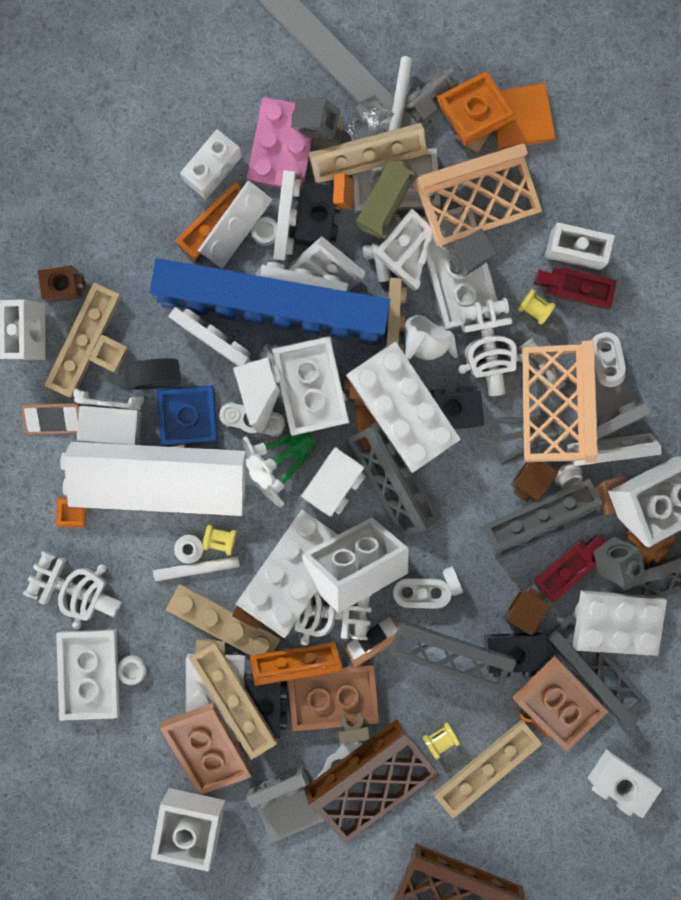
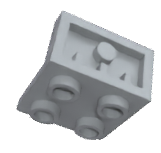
(613, 407)
(284, 804)

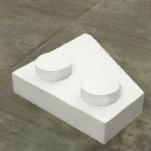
(406, 248)
(326, 259)

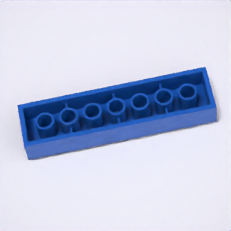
(269, 300)

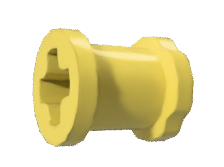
(536, 307)
(219, 540)
(441, 740)

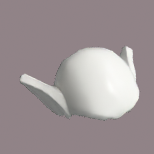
(427, 339)

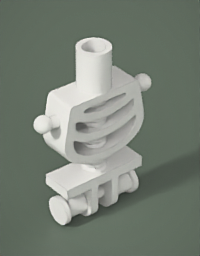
(493, 374)
(97, 599)
(319, 612)

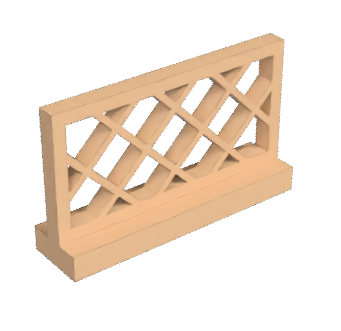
(465, 173)
(585, 399)

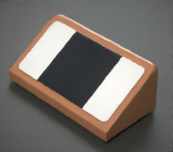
(50, 418)
(379, 638)

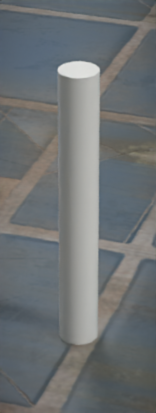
(400, 93)
(196, 568)

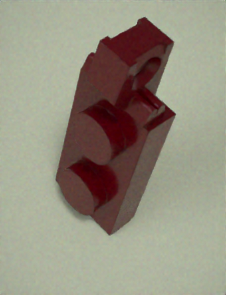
(578, 286)
(568, 568)

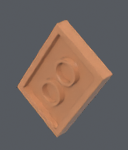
(325, 698)
(560, 704)
(206, 748)

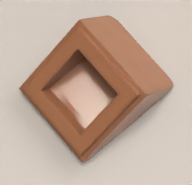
(602, 490)

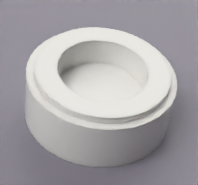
(264, 231)
(452, 581)
(131, 670)

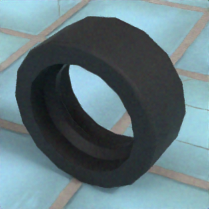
(152, 373)

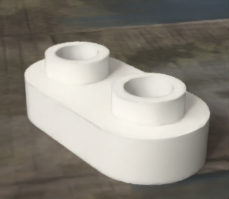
(608, 361)
(421, 593)

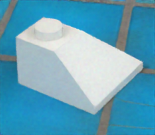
(258, 390)

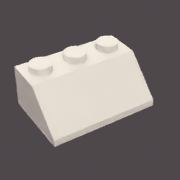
(651, 502)
(356, 564)

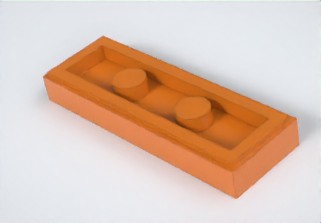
(198, 231)
(295, 663)

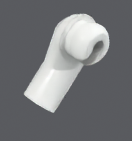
(383, 271)

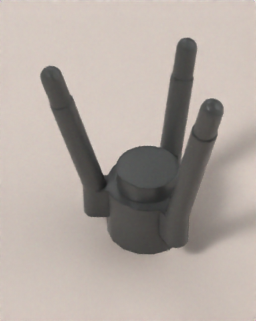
(538, 421)

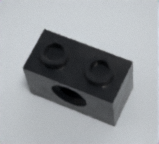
(316, 198)
(469, 404)
(533, 651)
(275, 693)

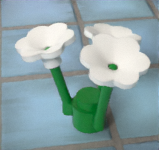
(261, 471)

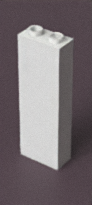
(154, 478)

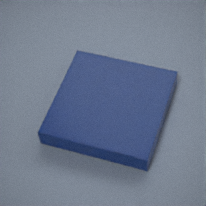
(187, 415)

